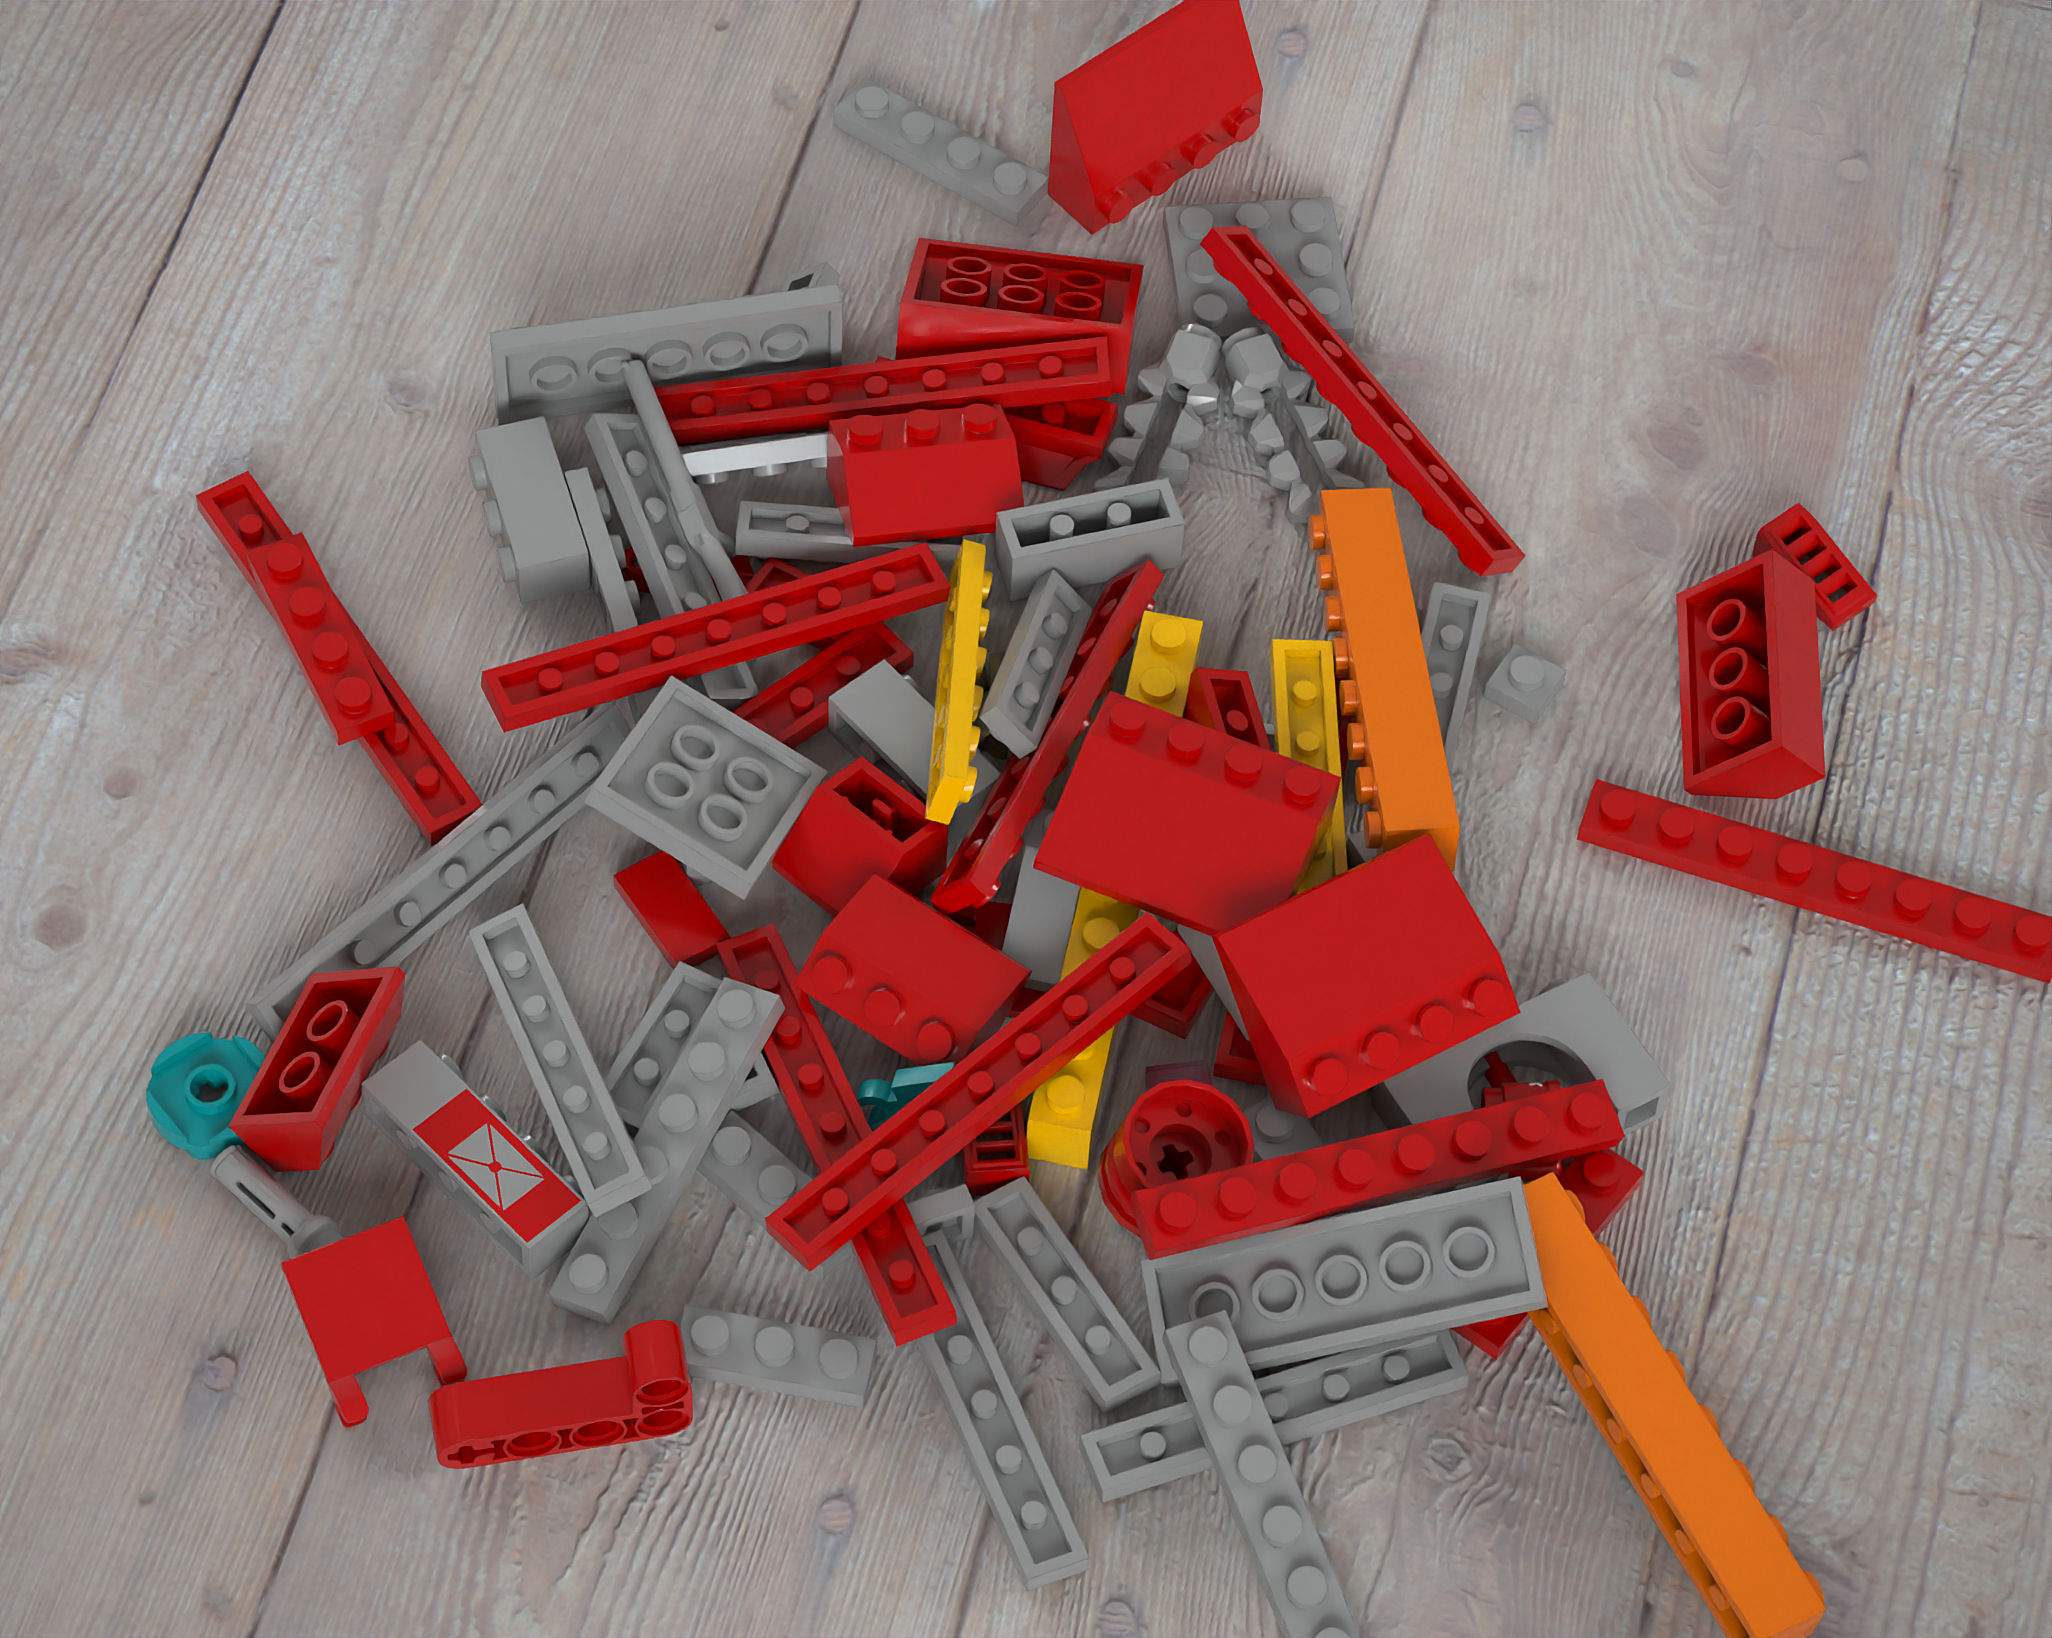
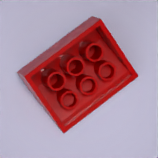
(1152, 110)
(1005, 297)
(1185, 819)
(1363, 978)

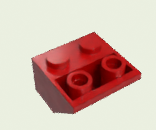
(857, 828)

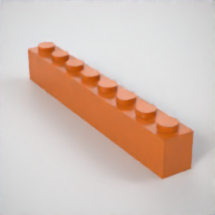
(1384, 672)
(1661, 1432)

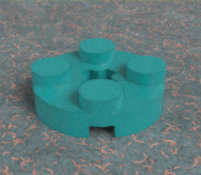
(175, 1091)

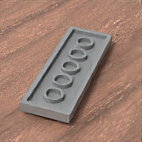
(579, 361)
(1357, 1277)

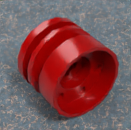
(1168, 1137)

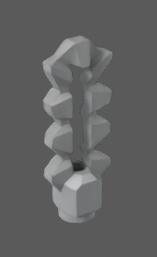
(1189, 378)
(1258, 379)

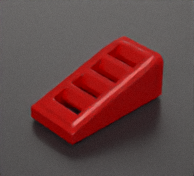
(1798, 534)
(991, 1174)

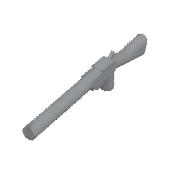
(693, 513)

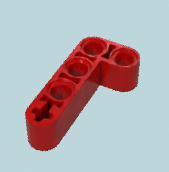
(568, 1405)

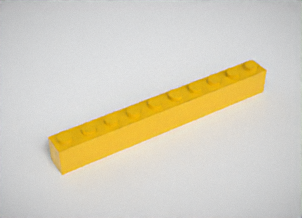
(1069, 1102)

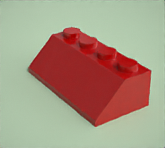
(1750, 682)

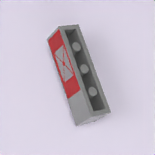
(476, 1157)

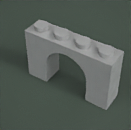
(1563, 1031)

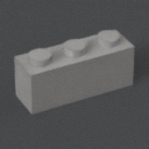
(530, 510)
(1089, 536)
(892, 728)

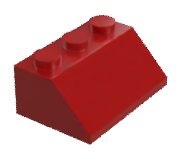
(923, 473)
(911, 975)
(319, 1066)

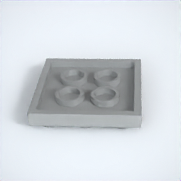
(1296, 234)
(706, 787)

